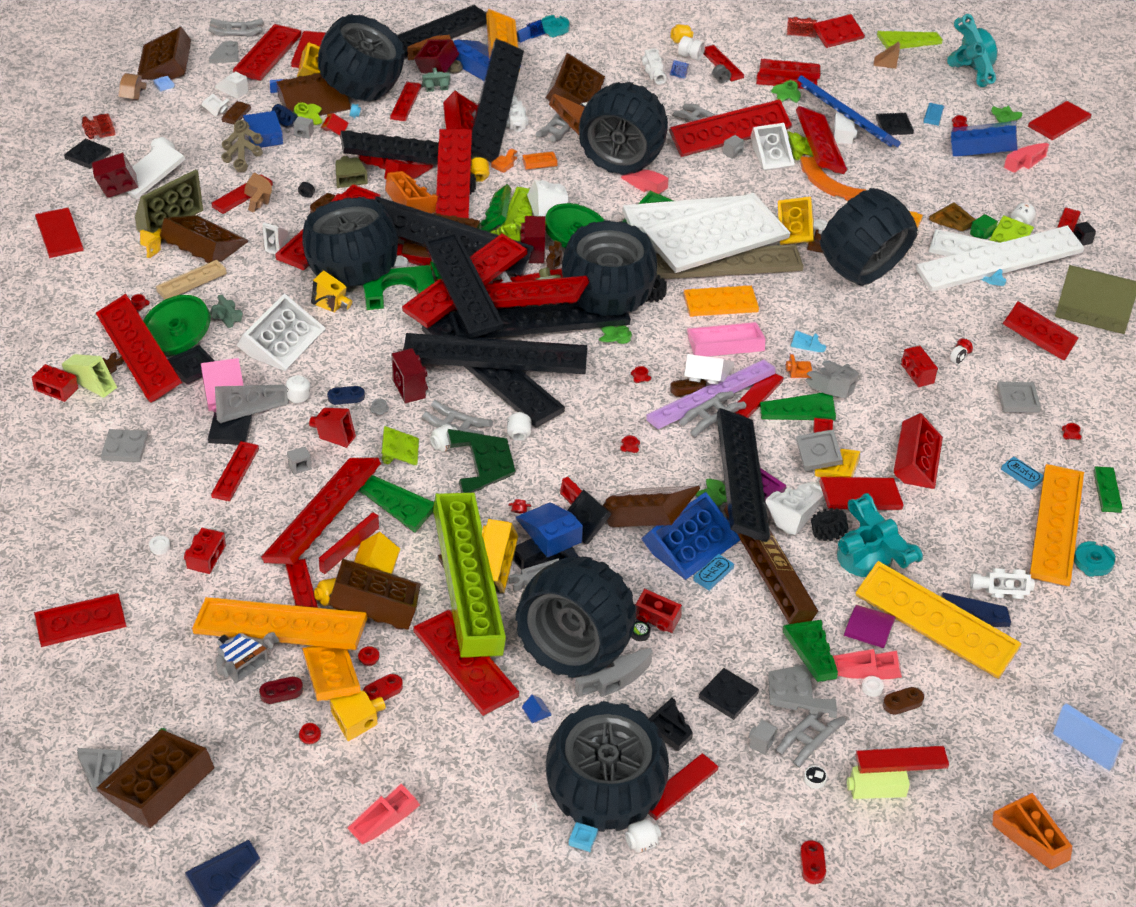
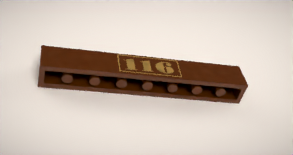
(780, 578)

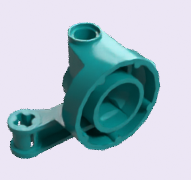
(977, 50)
(873, 541)

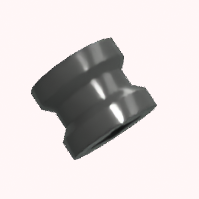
(721, 73)

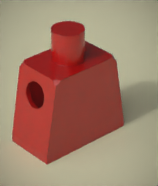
(334, 426)

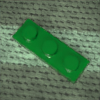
(1107, 489)

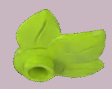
(309, 111)

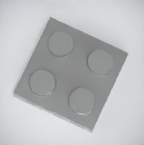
(1018, 397)
(124, 445)
(819, 450)

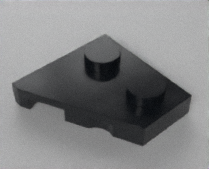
(672, 725)

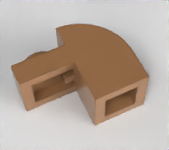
(130, 86)
(260, 191)

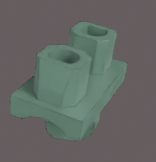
(436, 79)
(226, 311)

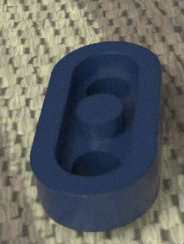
(284, 115)
(346, 395)

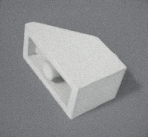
(234, 85)
(844, 129)
(274, 238)

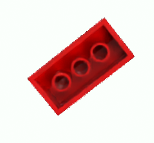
(459, 111)
(918, 452)

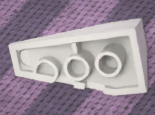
(794, 507)

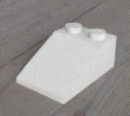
(772, 146)
(546, 195)
(707, 368)

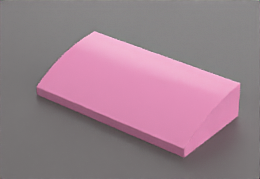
(726, 339)

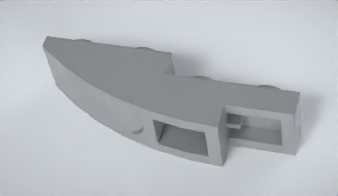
(619, 675)

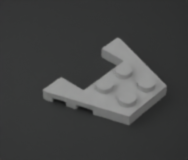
(793, 689)

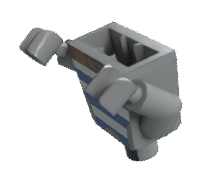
(242, 654)

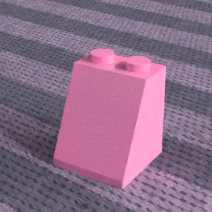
(220, 374)

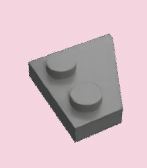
(225, 53)
(98, 764)

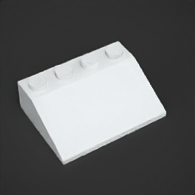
(280, 334)

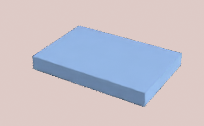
(1088, 736)

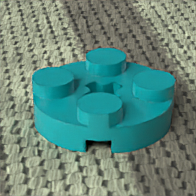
(555, 26)
(1092, 567)

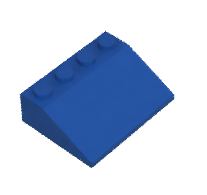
(473, 57)
(984, 138)
(693, 538)

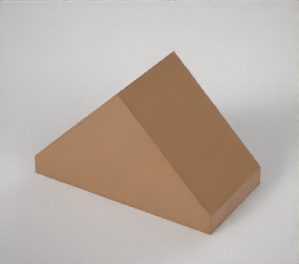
(888, 57)

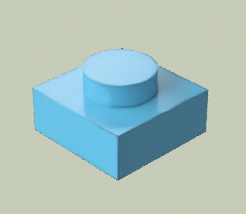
(583, 837)

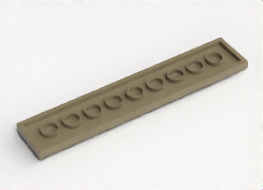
(754, 261)

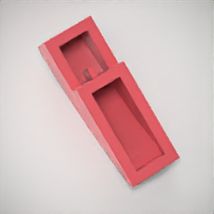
(1026, 157)
(647, 180)
(868, 663)
(383, 814)

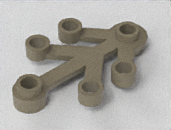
(241, 129)

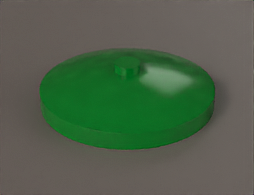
(566, 218)
(178, 323)

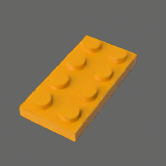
(721, 300)
(331, 672)

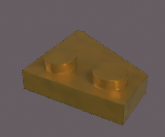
(953, 217)

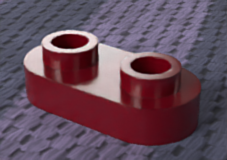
(280, 690)

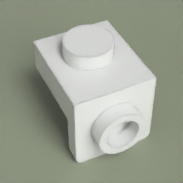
(215, 105)

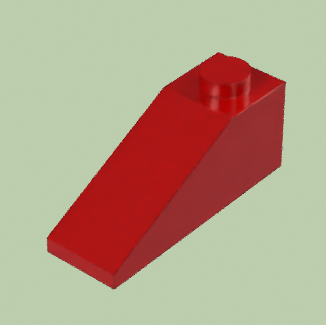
(411, 168)

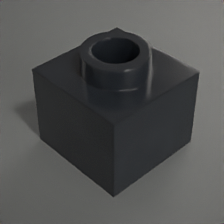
(1085, 233)

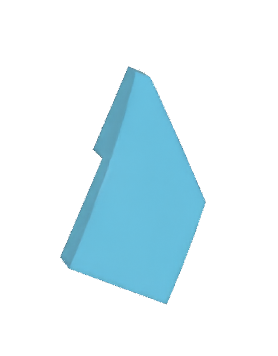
(996, 278)
(807, 342)

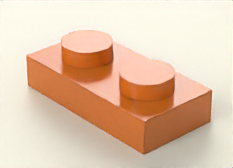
(539, 160)

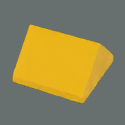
(378, 553)

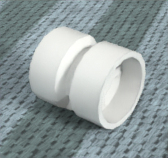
(691, 48)

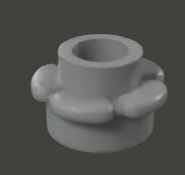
(379, 407)

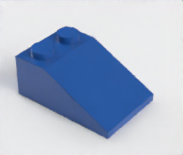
(551, 528)

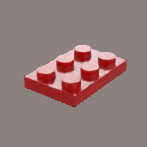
(838, 31)

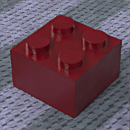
(436, 54)
(115, 175)
(534, 234)
(409, 375)

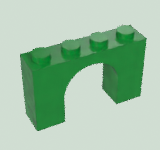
(415, 277)

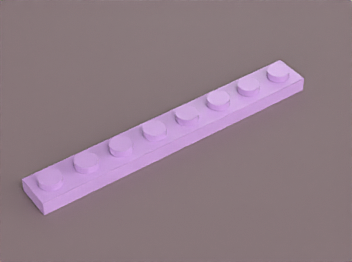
(734, 382)

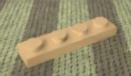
(191, 279)

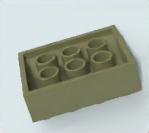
(173, 199)
(1096, 299)

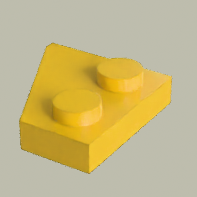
(847, 469)

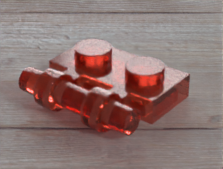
(801, 27)
(103, 126)

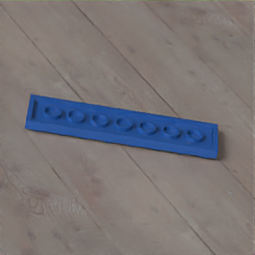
(848, 112)

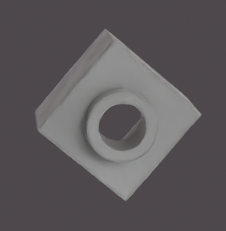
(303, 127)
(733, 147)
(299, 460)
(762, 736)

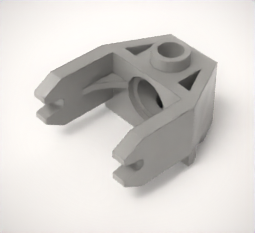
(834, 380)

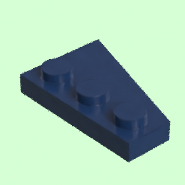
(990, 613)
(222, 873)

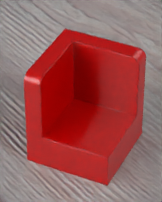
(334, 123)

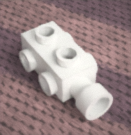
(654, 66)
(517, 116)
(1006, 583)

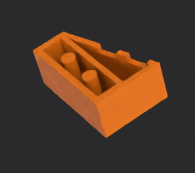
(405, 191)
(1034, 831)

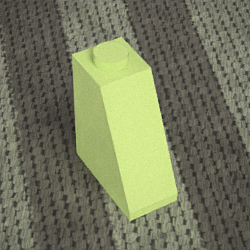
(90, 373)
(878, 784)

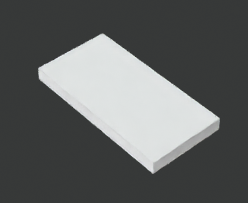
(155, 167)
(951, 243)

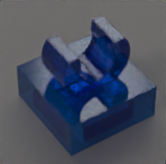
(536, 28)
(679, 69)

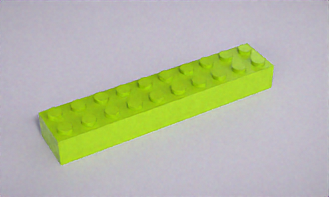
(468, 576)

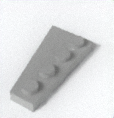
(245, 400)

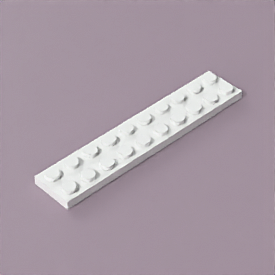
(1006, 256)

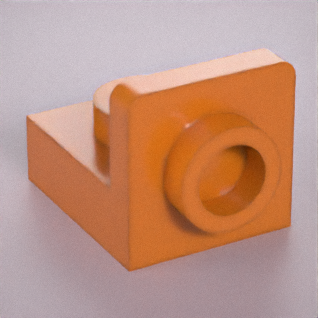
(798, 369)

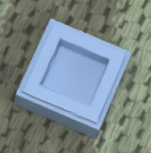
(163, 83)

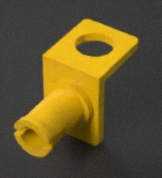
(151, 241)

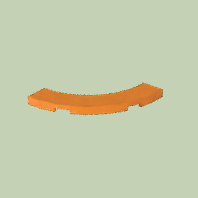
(824, 182)

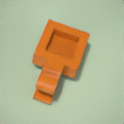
(506, 162)

